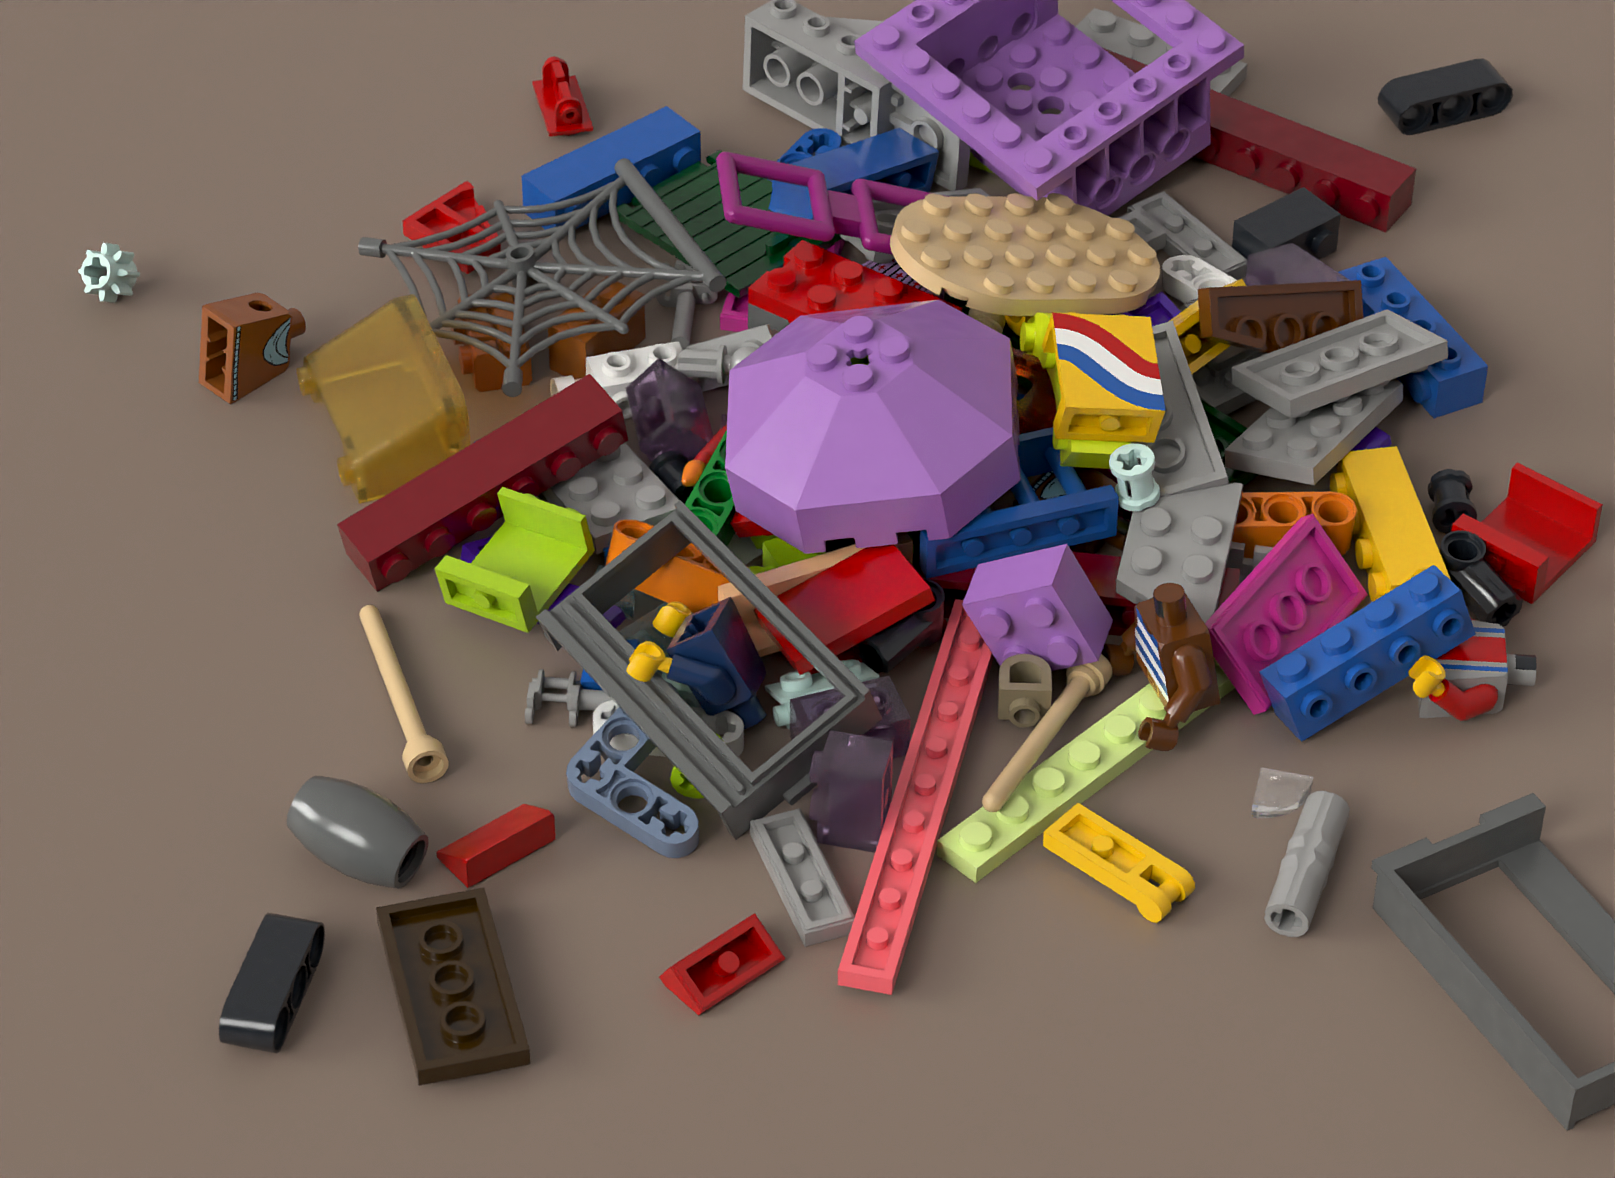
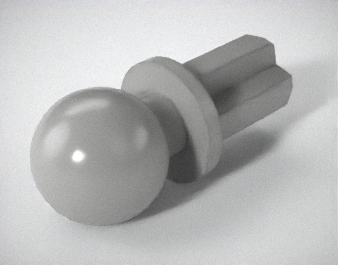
(710, 362)

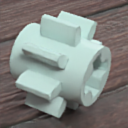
(109, 272)

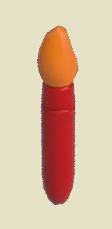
(695, 467)

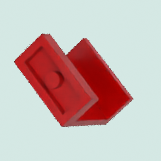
(1535, 531)

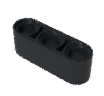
(1445, 96)
(272, 983)

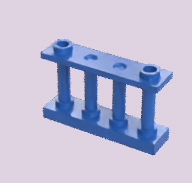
(1032, 525)

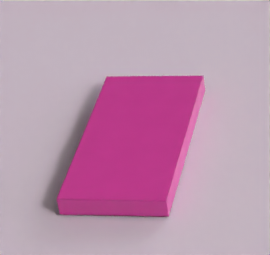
(1281, 606)

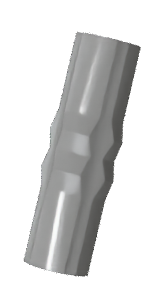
(1307, 864)

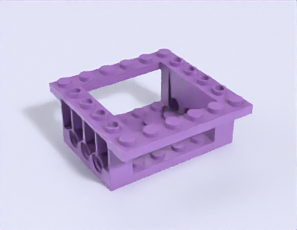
(1114, 125)

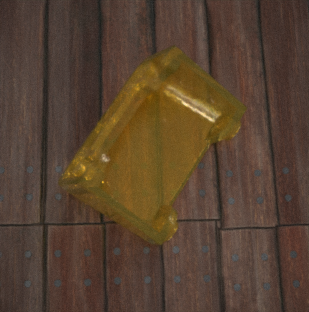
(388, 398)

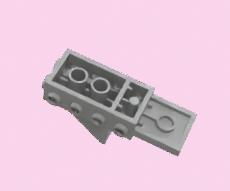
(813, 74)

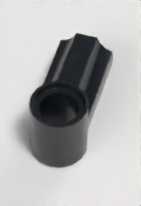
(1481, 585)
(897, 641)

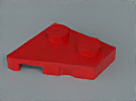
(446, 213)

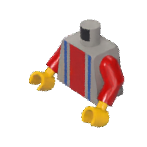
(1471, 675)

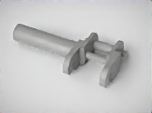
(684, 299)
(576, 698)

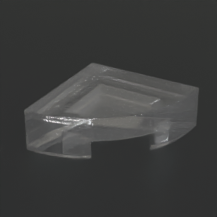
(1280, 793)

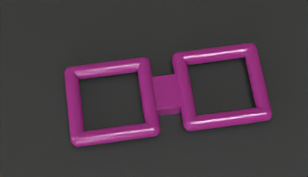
(831, 210)

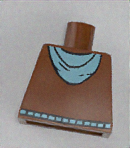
(245, 343)

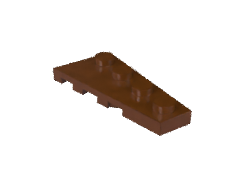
(1276, 314)

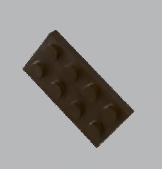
(452, 986)

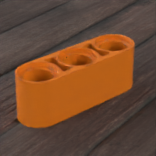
(1270, 515)
(684, 578)

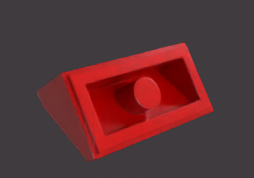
(498, 843)
(723, 965)

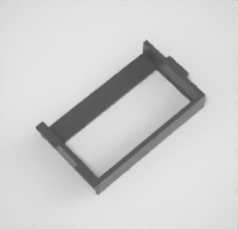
(663, 715)
(1511, 841)

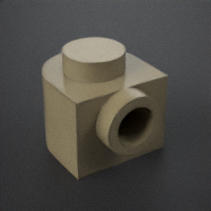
(1024, 689)

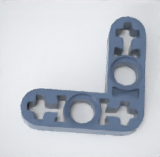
(620, 781)

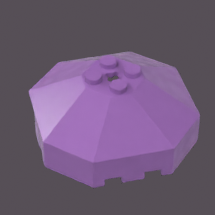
(875, 446)

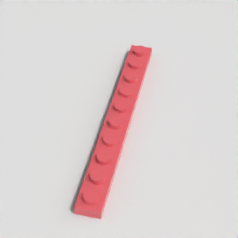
(917, 809)

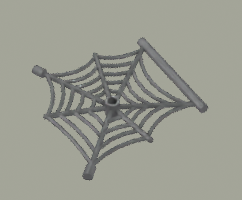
(527, 272)

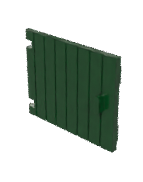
(735, 249)

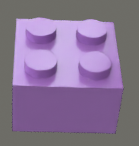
(1039, 608)

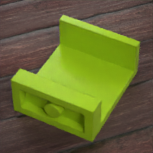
(521, 564)

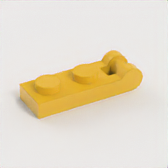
(1119, 861)

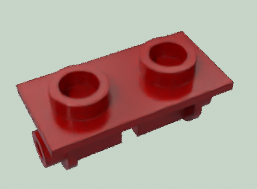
(561, 100)

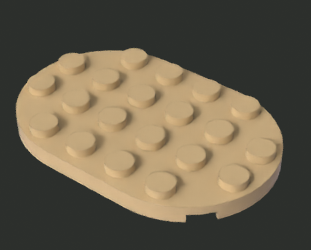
(1024, 254)

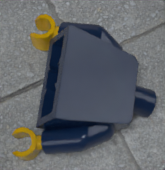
(710, 655)

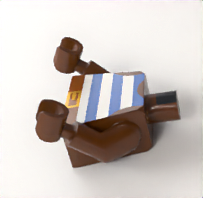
(1175, 657)

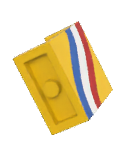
(1106, 377)

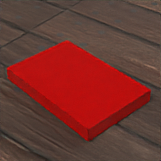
(852, 601)

